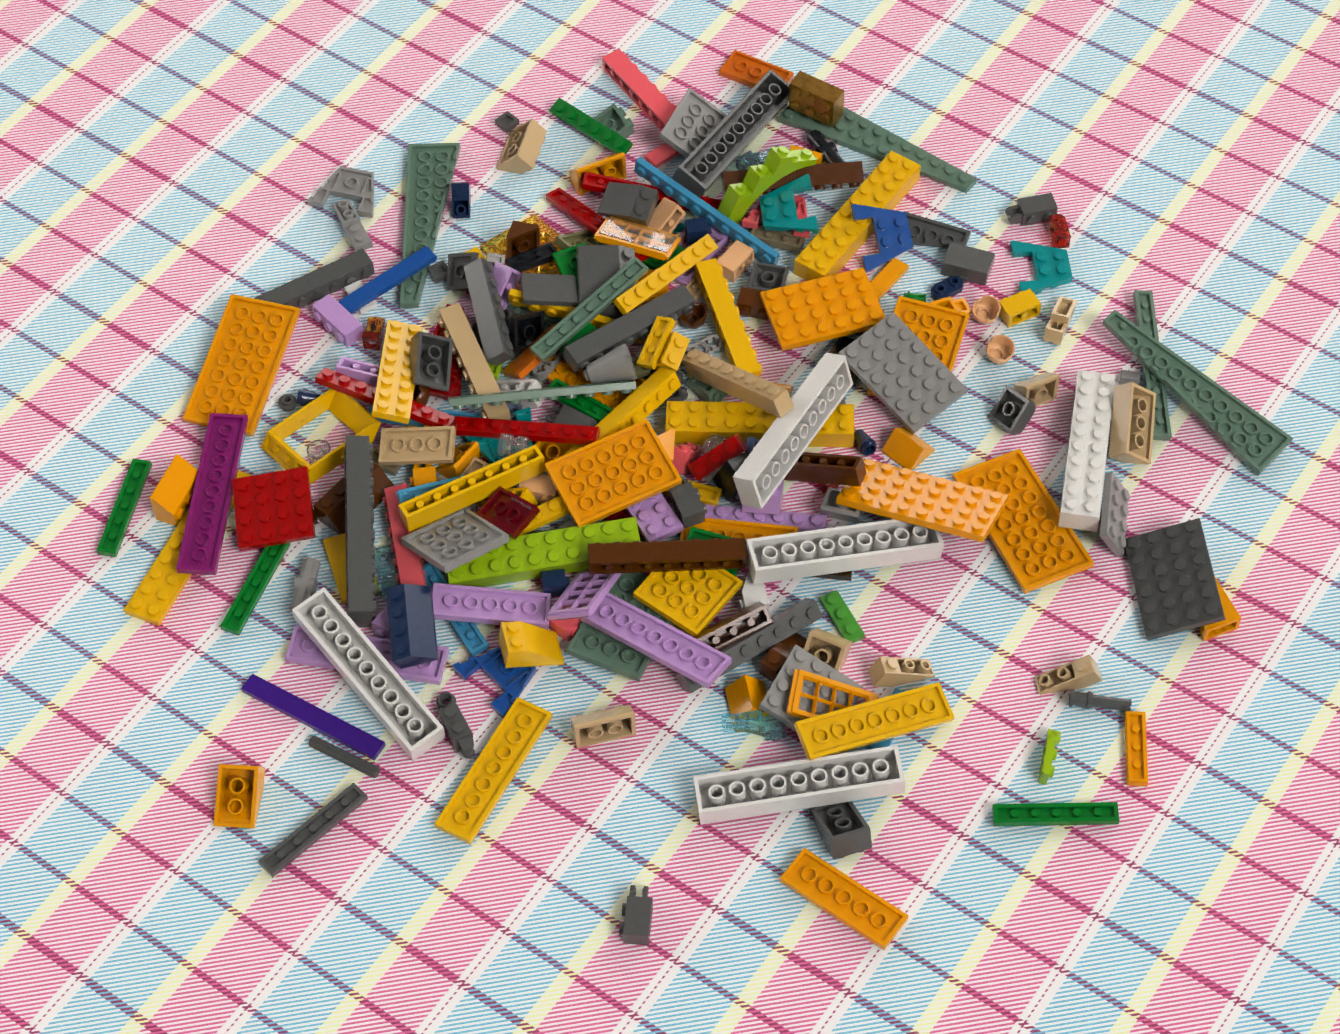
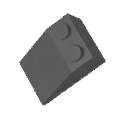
(629, 202)
(431, 360)
(842, 829)

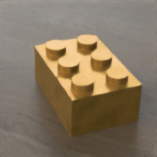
(816, 98)

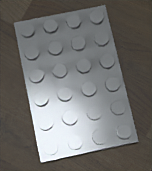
(903, 373)

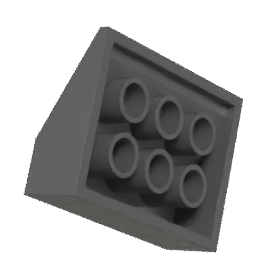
(596, 266)

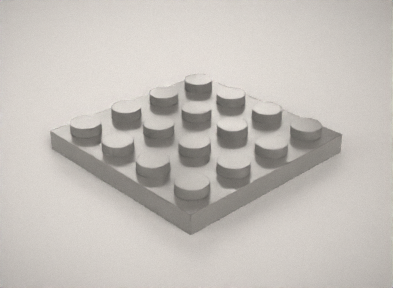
(691, 123)
(455, 539)
(777, 696)

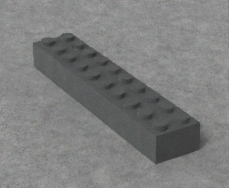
(733, 134)
(359, 530)

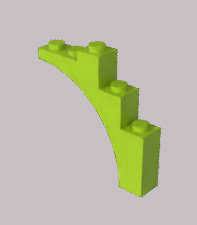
(760, 177)

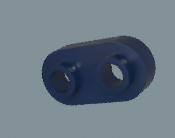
(950, 287)

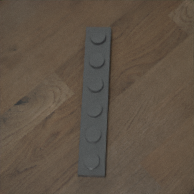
(312, 830)

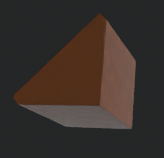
(522, 238)

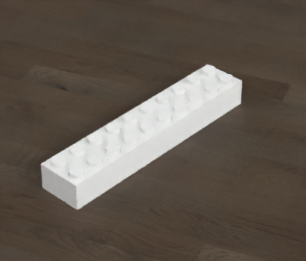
(793, 432)
(1087, 451)
(840, 550)
(369, 674)
(799, 784)

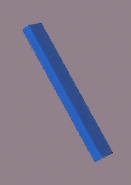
(388, 280)

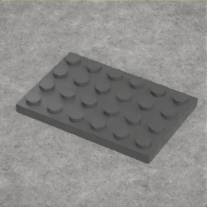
(1174, 579)

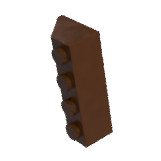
(331, 507)

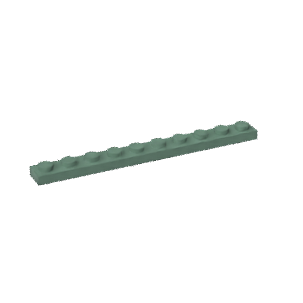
(1146, 320)
(533, 395)

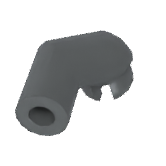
(680, 396)

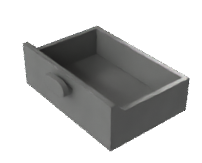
(967, 263)

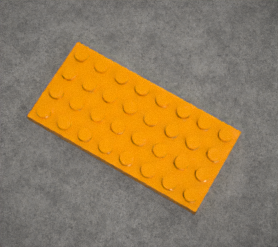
(242, 361)
(925, 500)
(1028, 525)

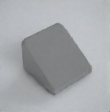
(1129, 376)

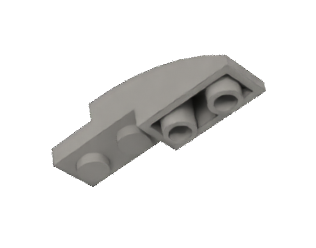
(352, 225)

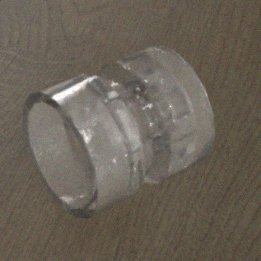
(508, 443)
(317, 450)

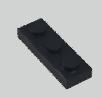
(531, 258)

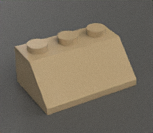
(522, 148)
(603, 726)

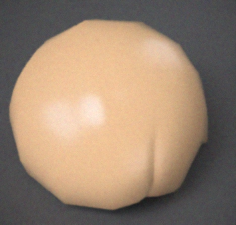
(986, 309)
(1000, 349)

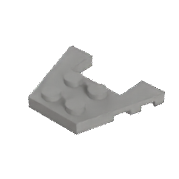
(348, 184)

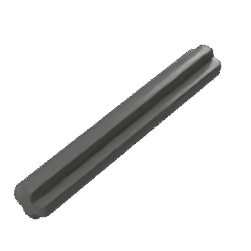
(344, 756)

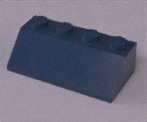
(411, 625)

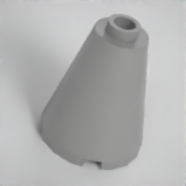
(612, 367)

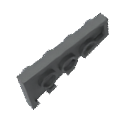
(935, 233)

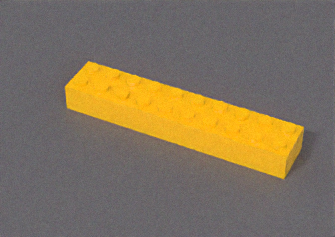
(843, 236)
(699, 420)

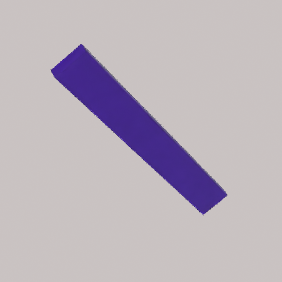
(313, 717)

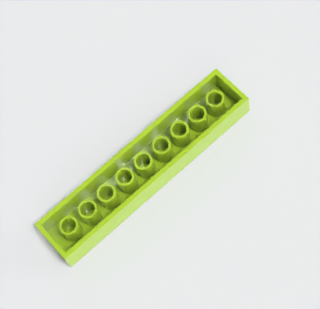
(542, 551)

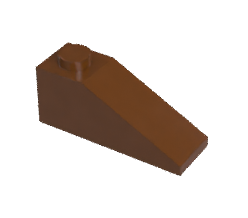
(777, 655)

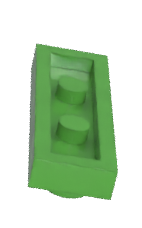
(841, 617)

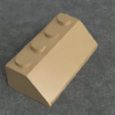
(1132, 424)

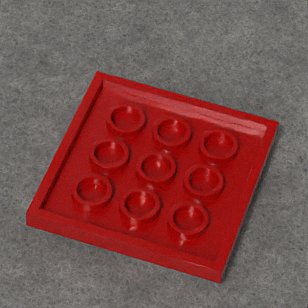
(273, 508)

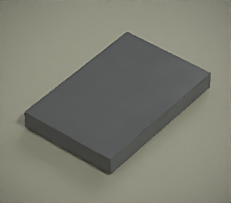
(549, 289)

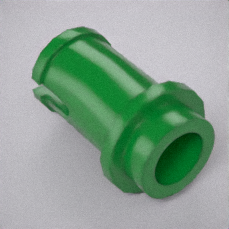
(917, 296)

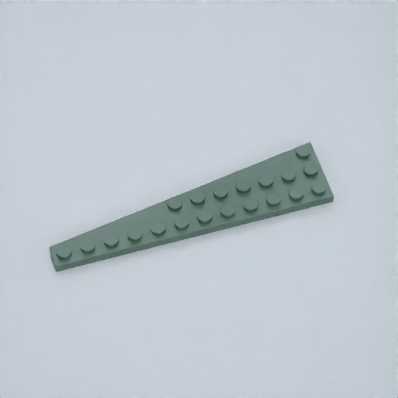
(876, 142)
(427, 189)
(1230, 419)

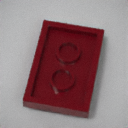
(508, 512)

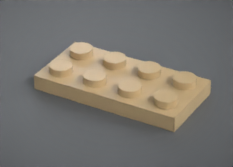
(417, 445)

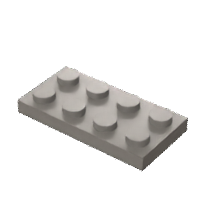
(1114, 514)

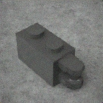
(1032, 209)
(568, 415)
(687, 503)
(457, 730)
(637, 917)

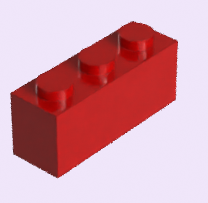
(717, 456)

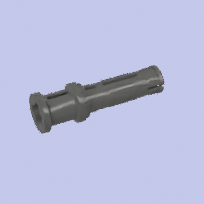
(1090, 700)

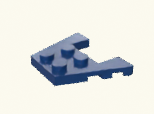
(890, 231)
(510, 680)

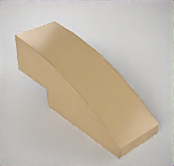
(1059, 320)

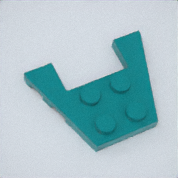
(780, 209)
(1049, 264)
(489, 446)

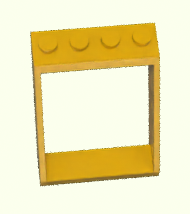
(339, 404)

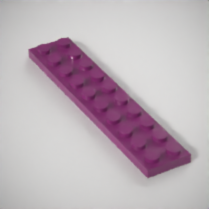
(212, 494)

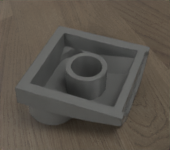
(767, 276)
(1012, 411)

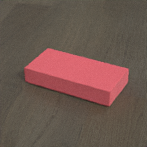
(661, 155)

